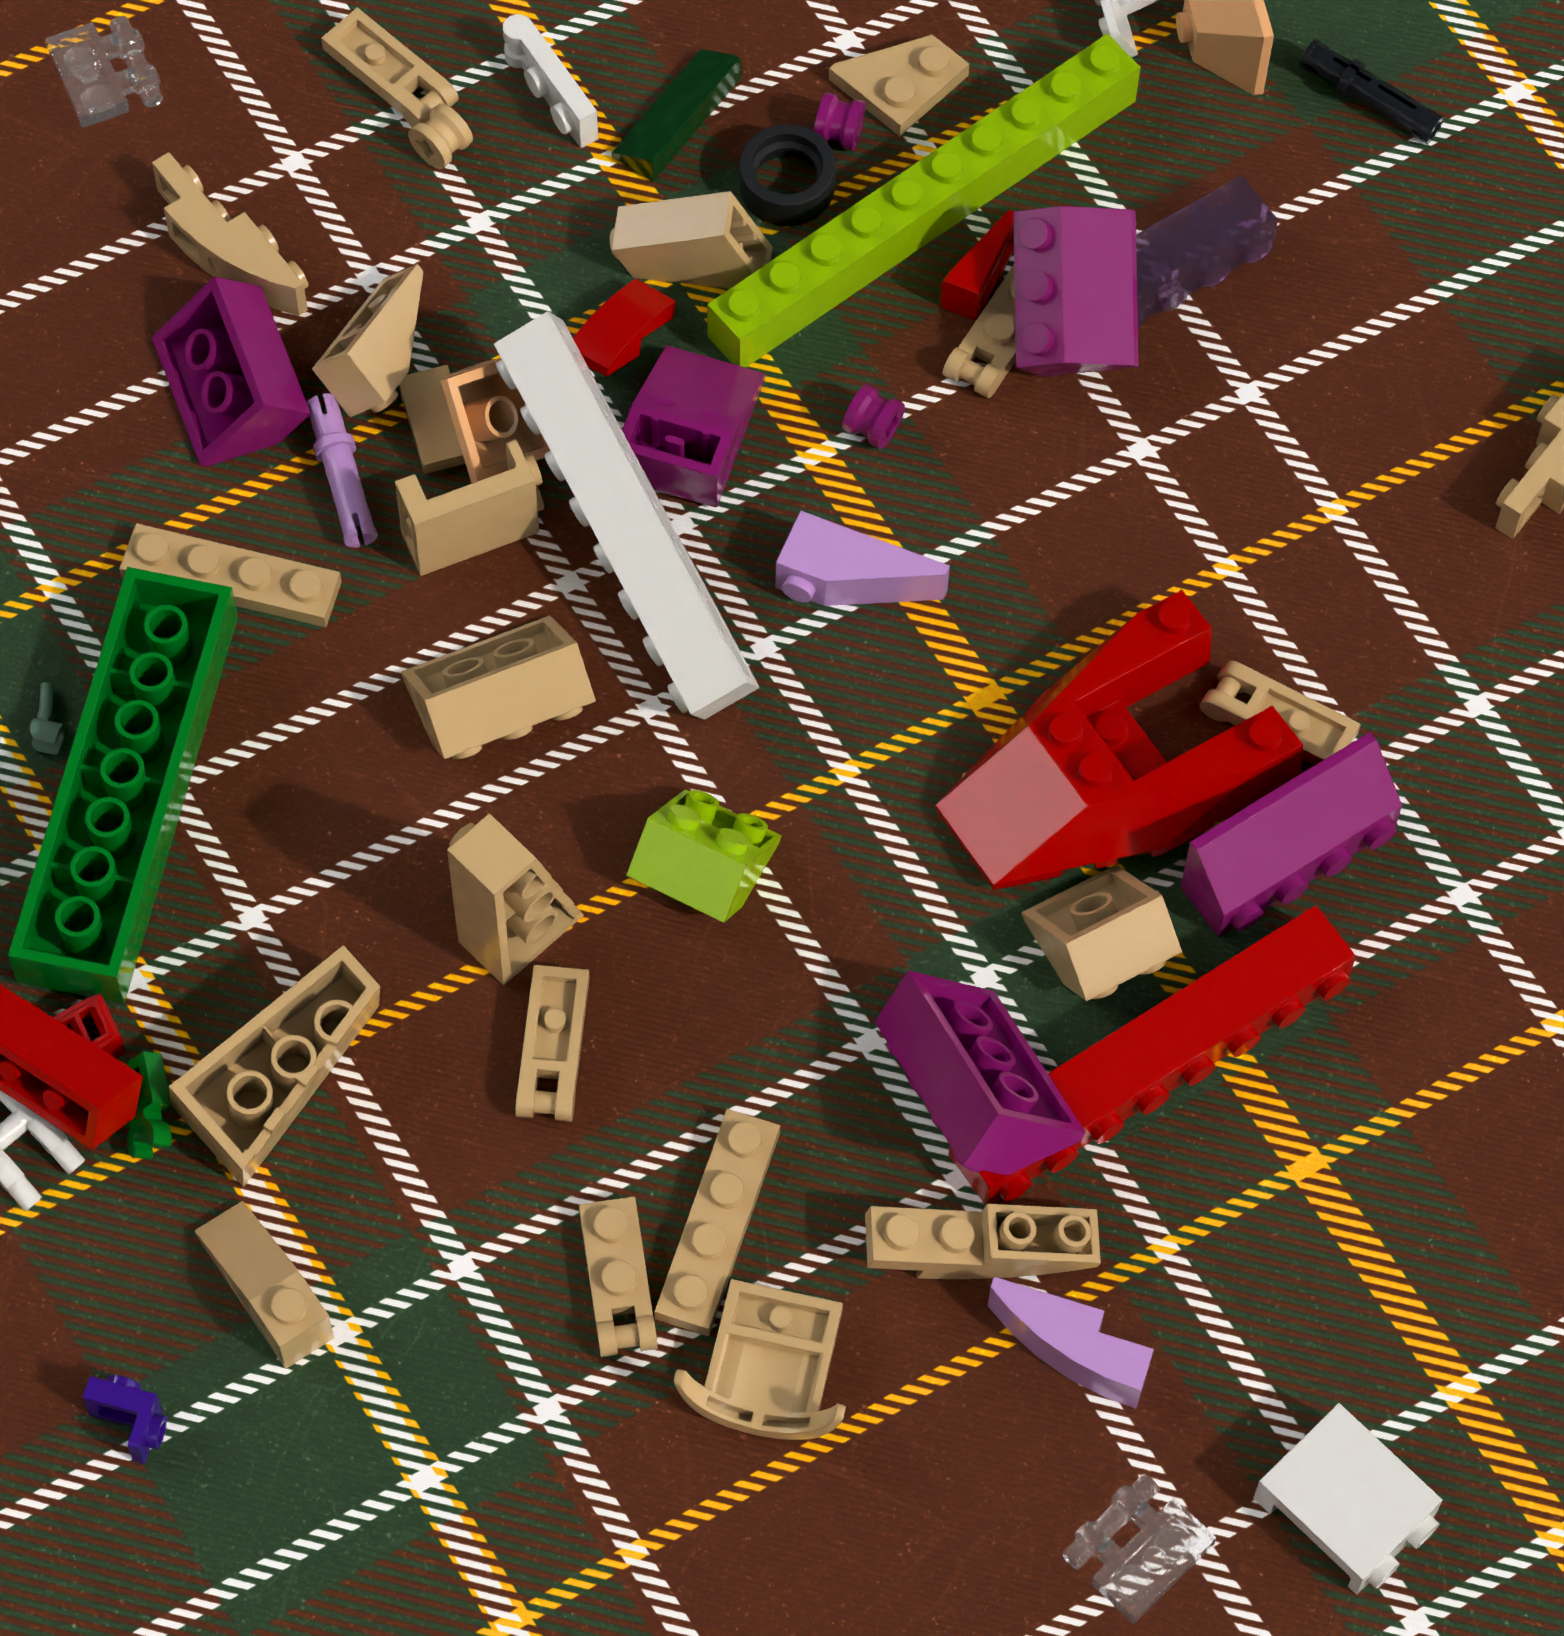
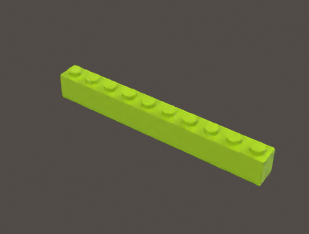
(922, 202)

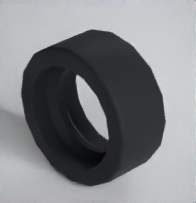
(786, 142)

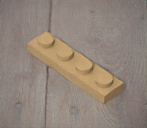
(257, 579)
(717, 1222)

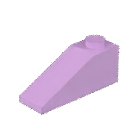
(850, 568)

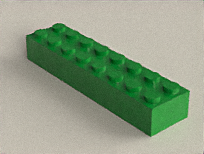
(124, 786)

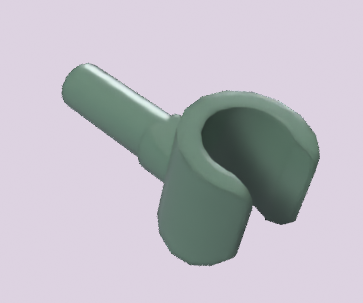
(46, 735)

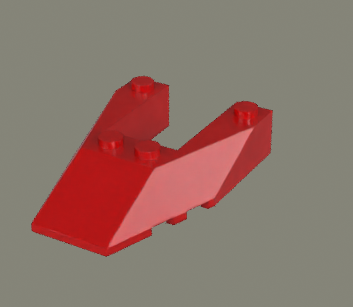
(1086, 782)

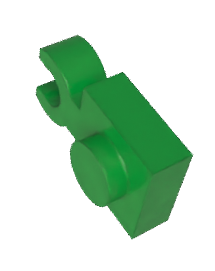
(147, 1126)

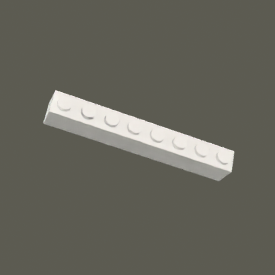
(625, 517)

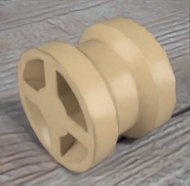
(440, 136)

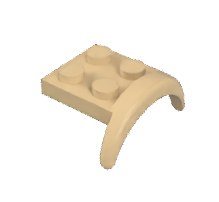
(769, 1364)

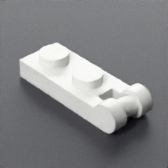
(549, 78)

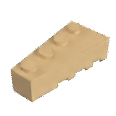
(504, 899)
(269, 1069)

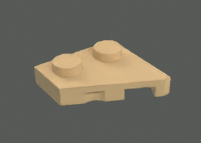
(901, 80)

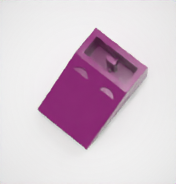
(691, 423)

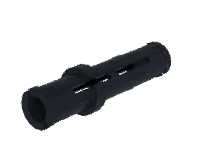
(1355, 81)

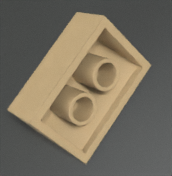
(499, 687)

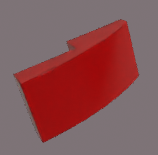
(616, 329)

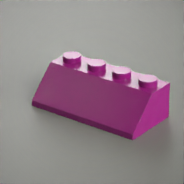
(1292, 837)
(976, 1074)

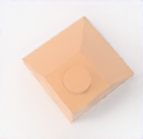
(1229, 39)
(487, 418)

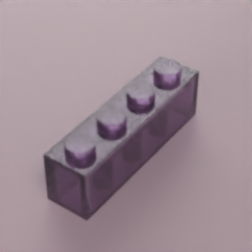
(1201, 246)

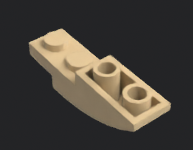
(226, 246)
(1545, 476)
(982, 1244)

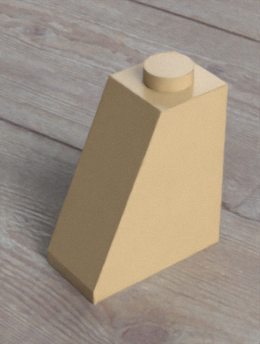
(690, 241)

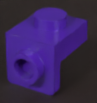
(125, 1403)

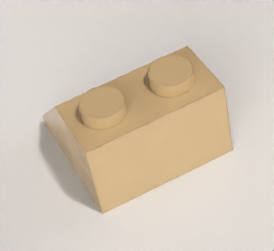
(1104, 932)

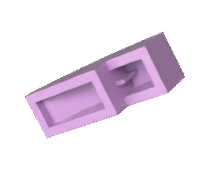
(1071, 1341)

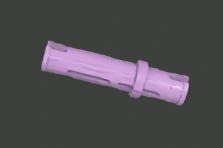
(336, 451)

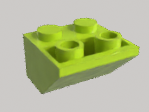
(703, 853)

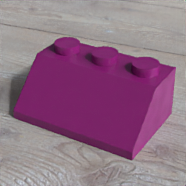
(1075, 290)
(230, 372)

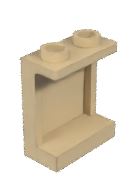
(471, 517)

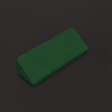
(679, 112)

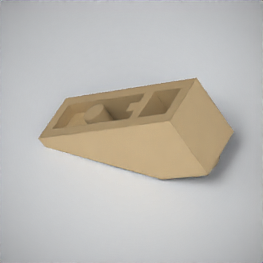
(374, 346)
(266, 1284)

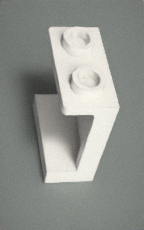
(1351, 1498)

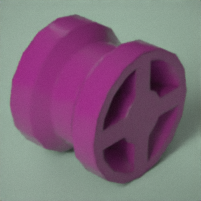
(840, 120)
(873, 416)

